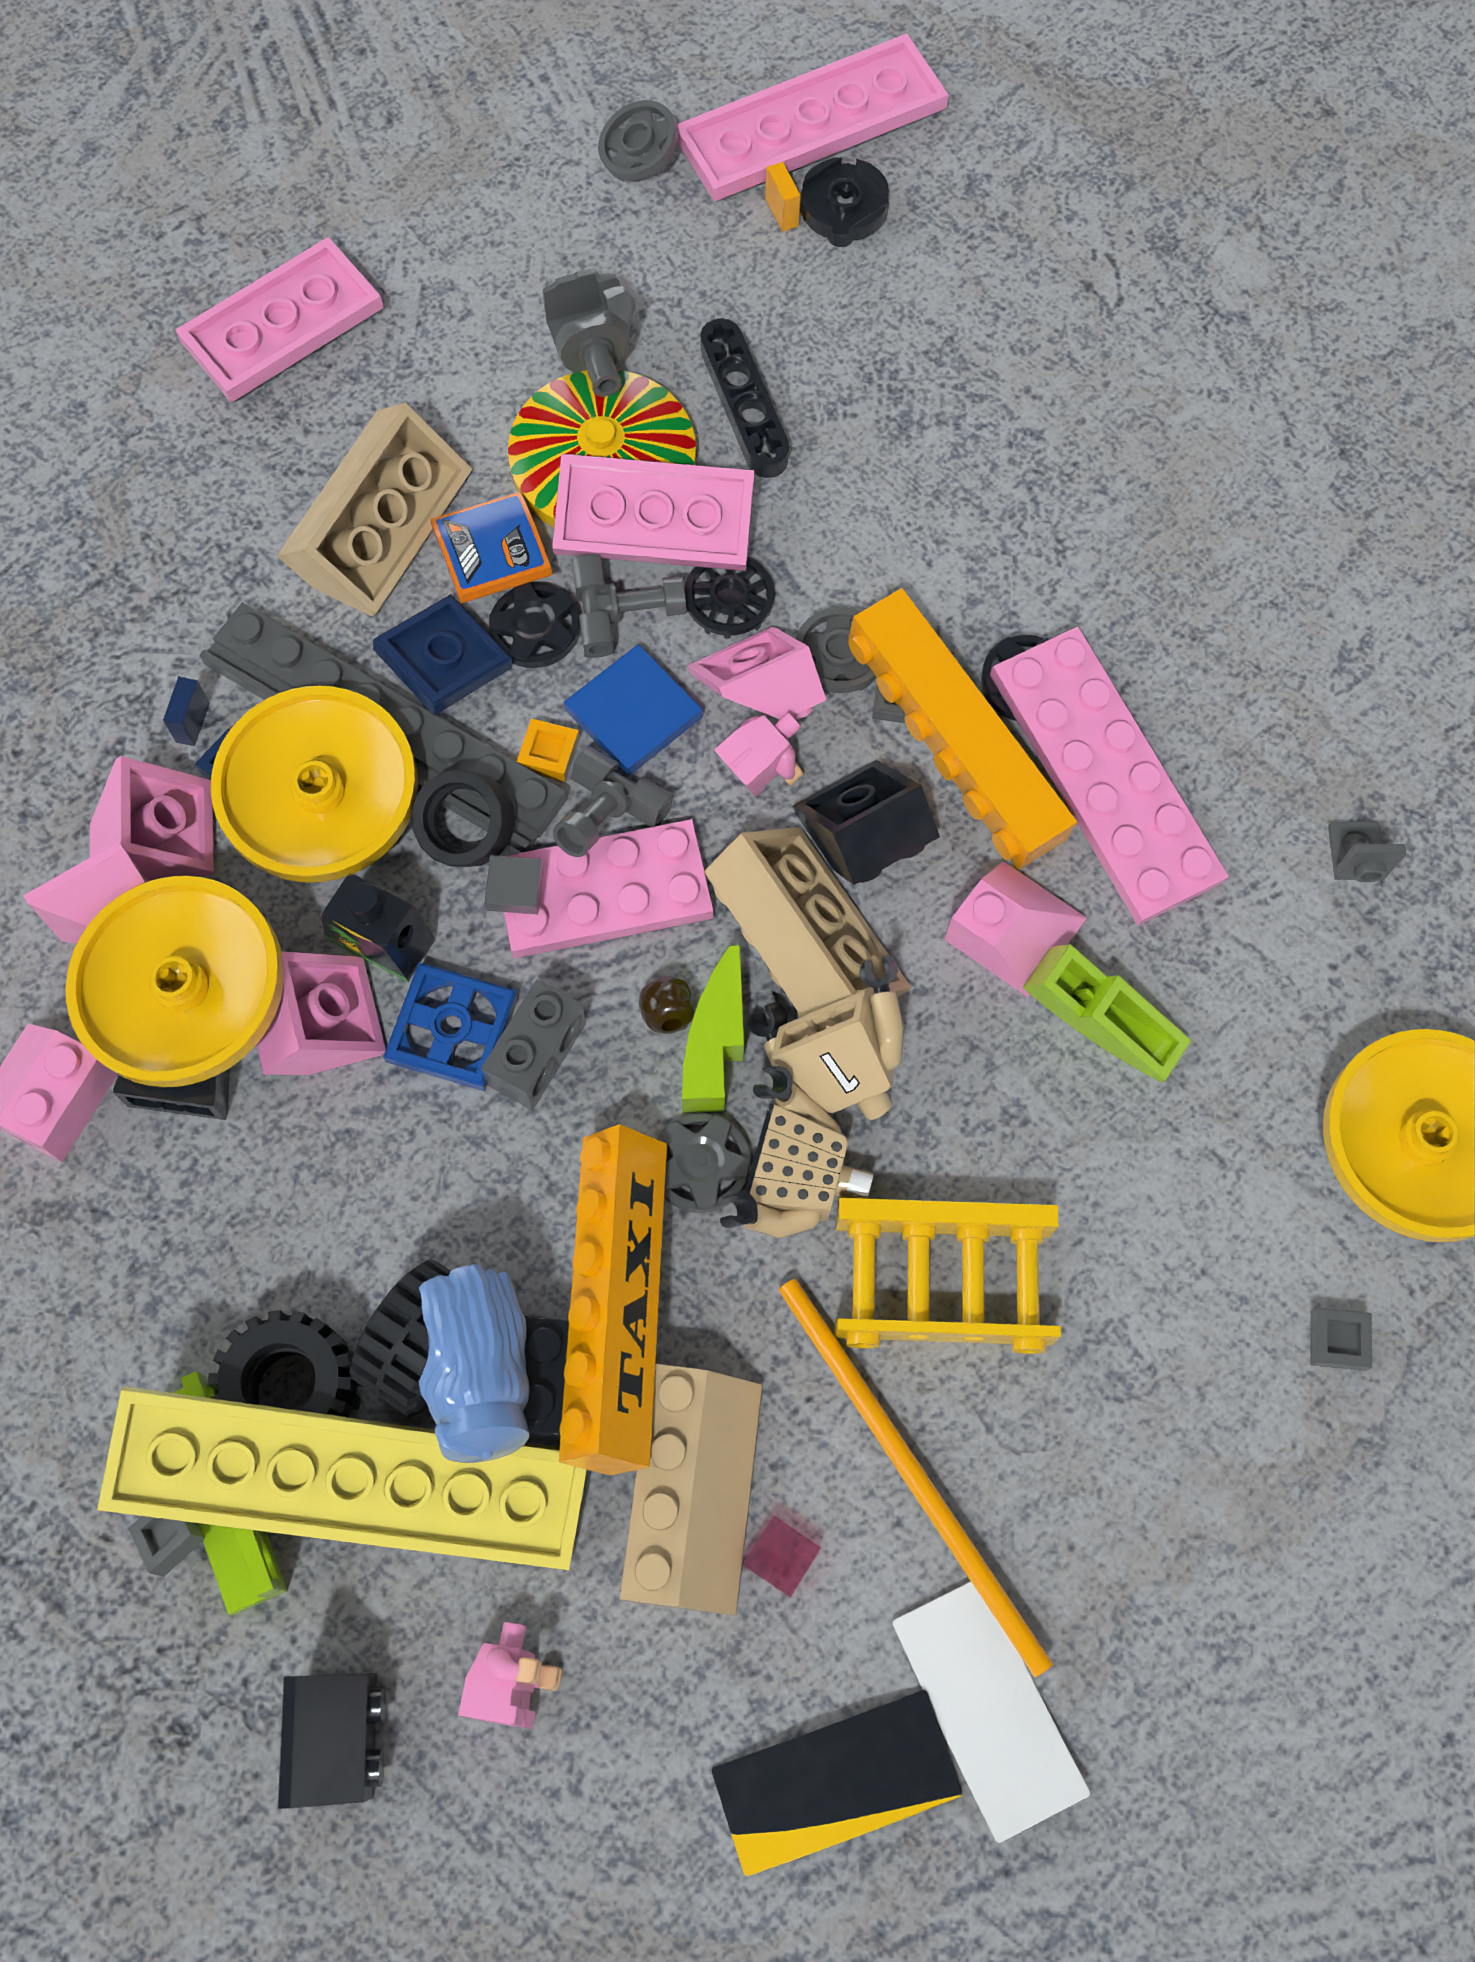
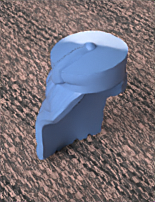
(475, 1364)

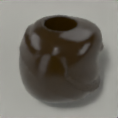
(666, 1005)

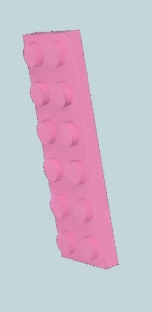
(811, 116)
(1108, 776)

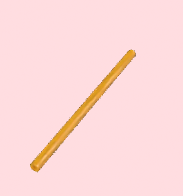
(916, 1479)

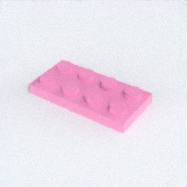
(279, 319)
(653, 512)
(615, 890)

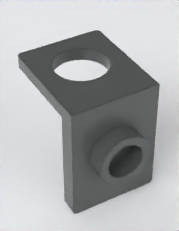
(1363, 861)

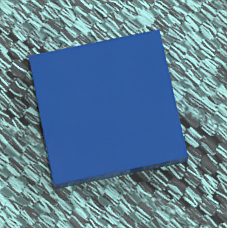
(633, 709)

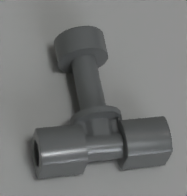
(603, 604)
(612, 797)

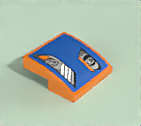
(491, 547)

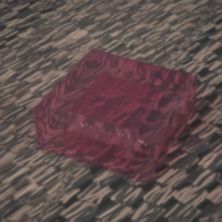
(781, 1556)

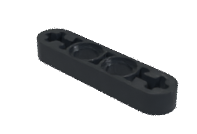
(748, 396)

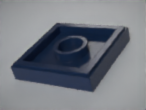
(442, 654)

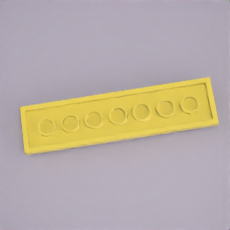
(336, 1480)

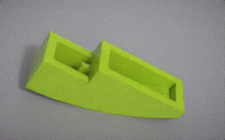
(1107, 1012)
(714, 1037)

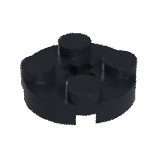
(844, 221)

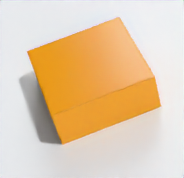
(782, 196)
(548, 749)

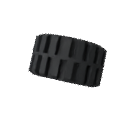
(280, 1337)
(395, 1343)

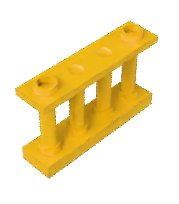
(972, 1226)

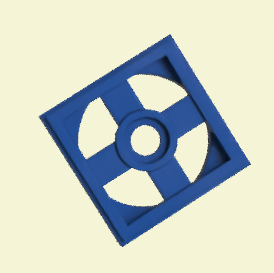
(427, 980)

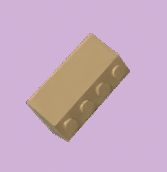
(375, 510)
(798, 918)
(696, 1493)

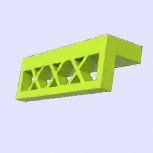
(239, 1557)

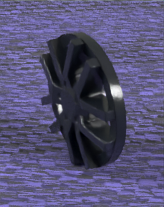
(729, 597)

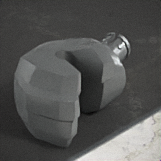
(590, 325)

